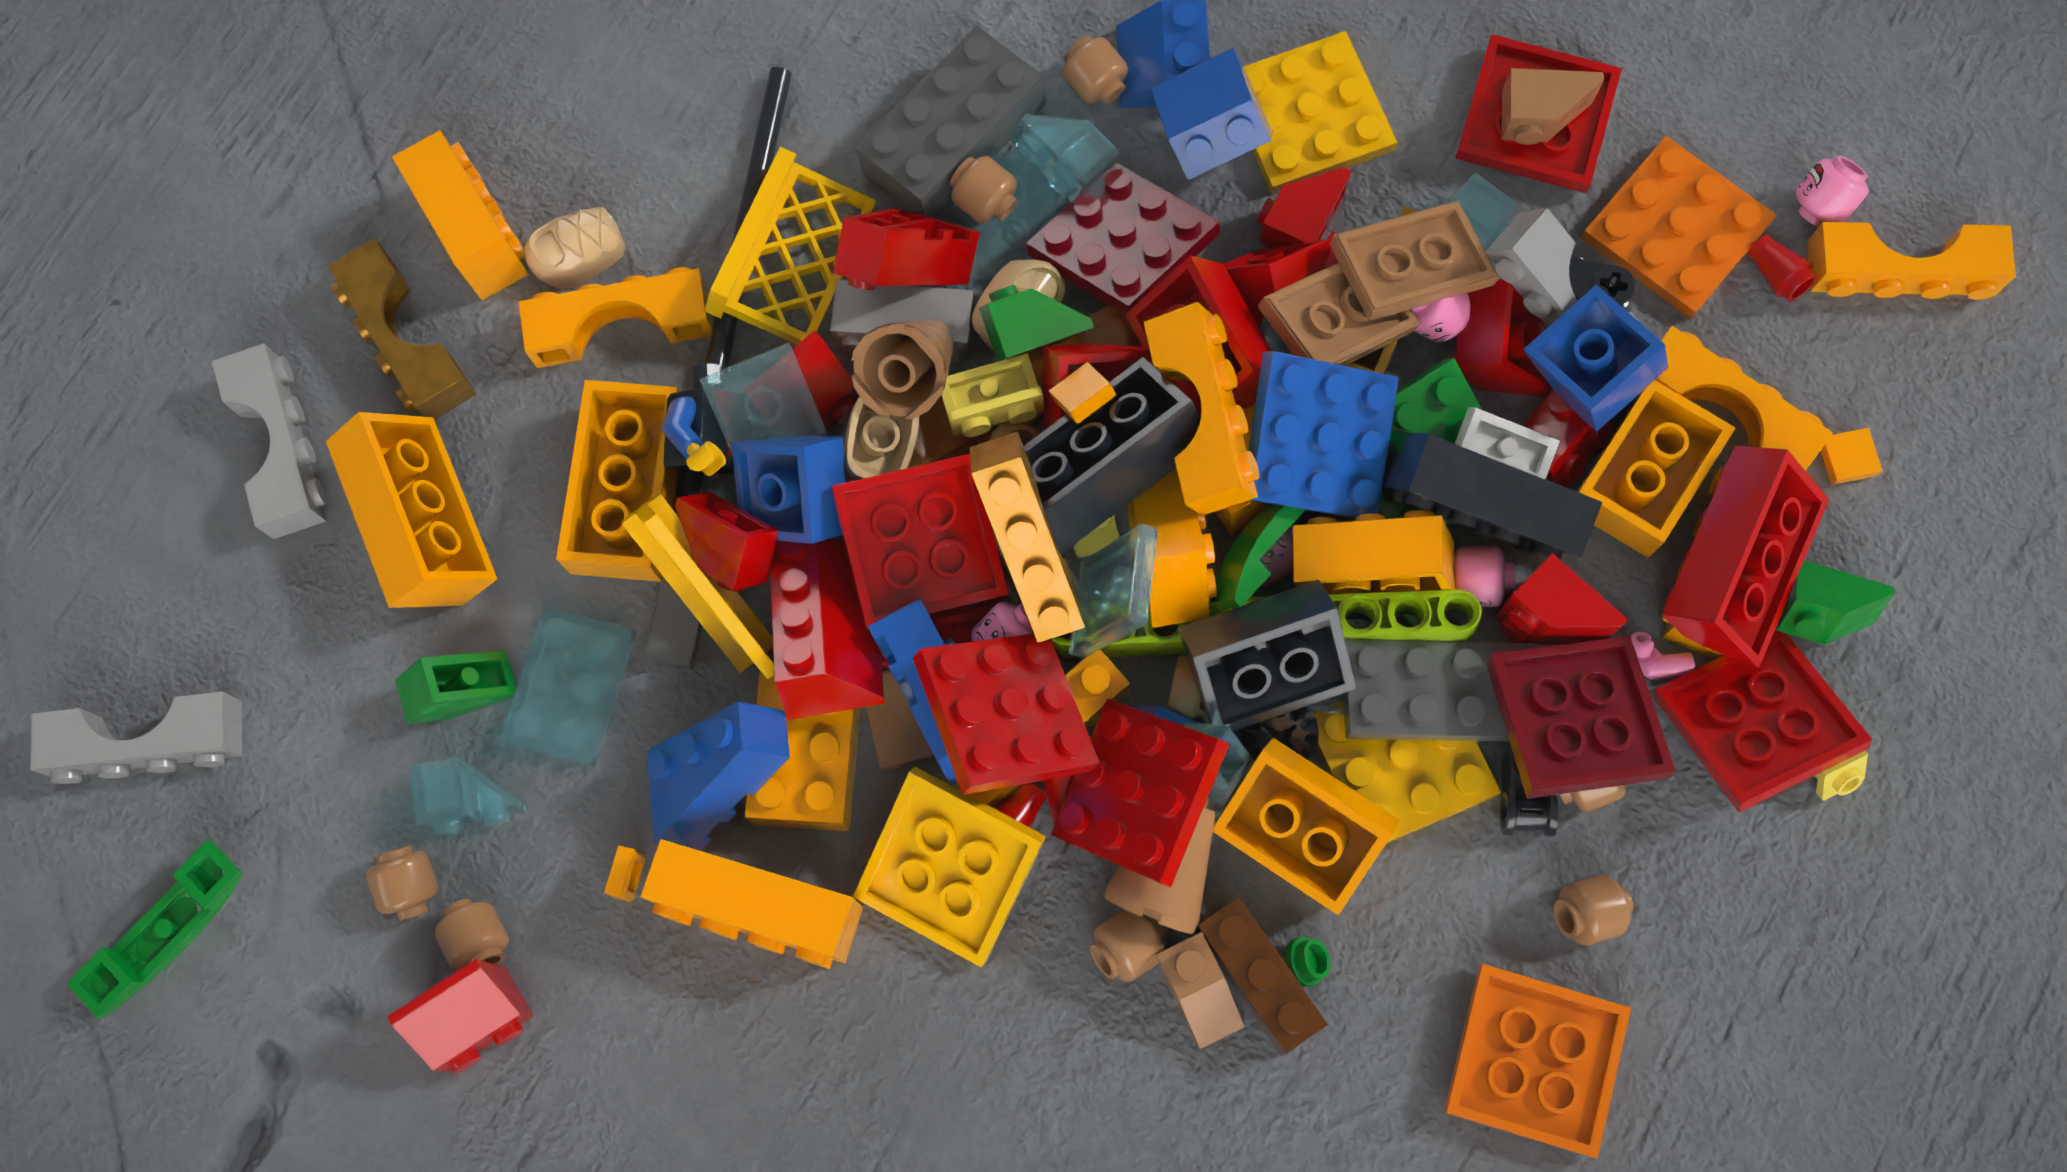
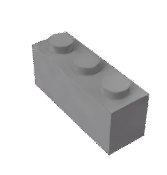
(862, 310)

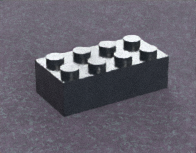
(1113, 454)
(1487, 496)

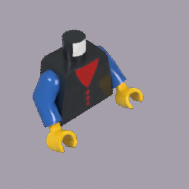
(692, 430)

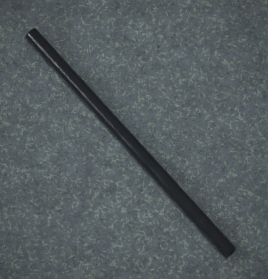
(760, 162)

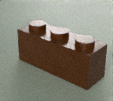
(1261, 977)

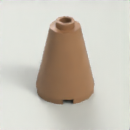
(903, 367)
(1175, 905)

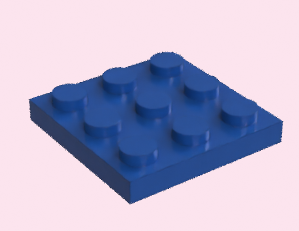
(1321, 435)

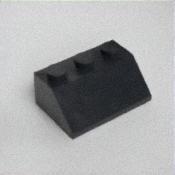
(1269, 656)

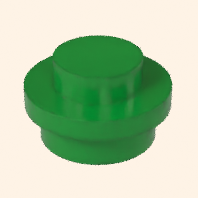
(1307, 960)

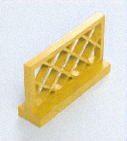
(752, 240)
(718, 610)

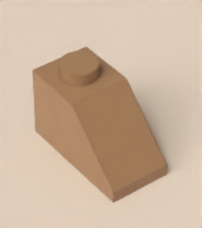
(1544, 102)
(1200, 990)

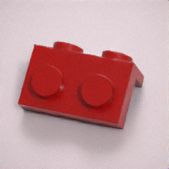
(1576, 438)

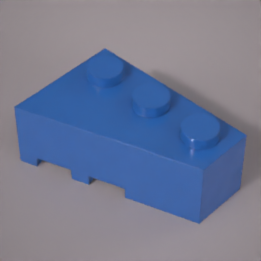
(899, 639)
(711, 768)

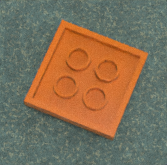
(1678, 227)
(1537, 1060)

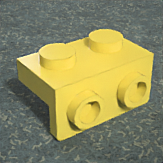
(992, 396)

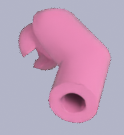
(1659, 666)

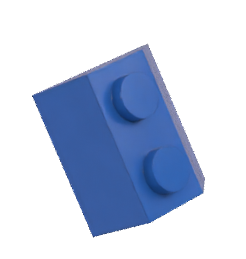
(1161, 45)
(1211, 113)
(1597, 357)
(790, 484)

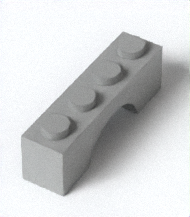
(1536, 260)
(284, 491)
(194, 730)

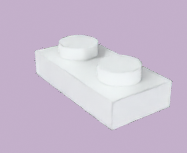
(1507, 442)

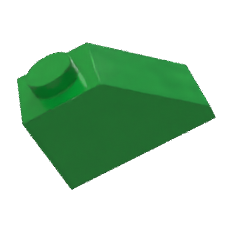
(1028, 321)
(1831, 604)
(454, 685)

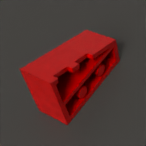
(904, 250)

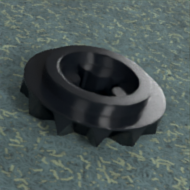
(1302, 734)

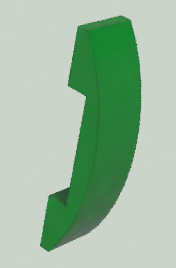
(1241, 569)
(161, 934)

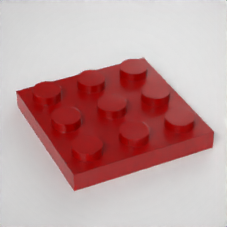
(1568, 156)
(918, 539)
(1004, 712)
(1763, 724)
(1143, 792)

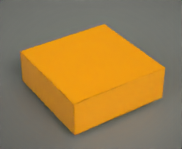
(1082, 392)
(1851, 456)
(625, 874)

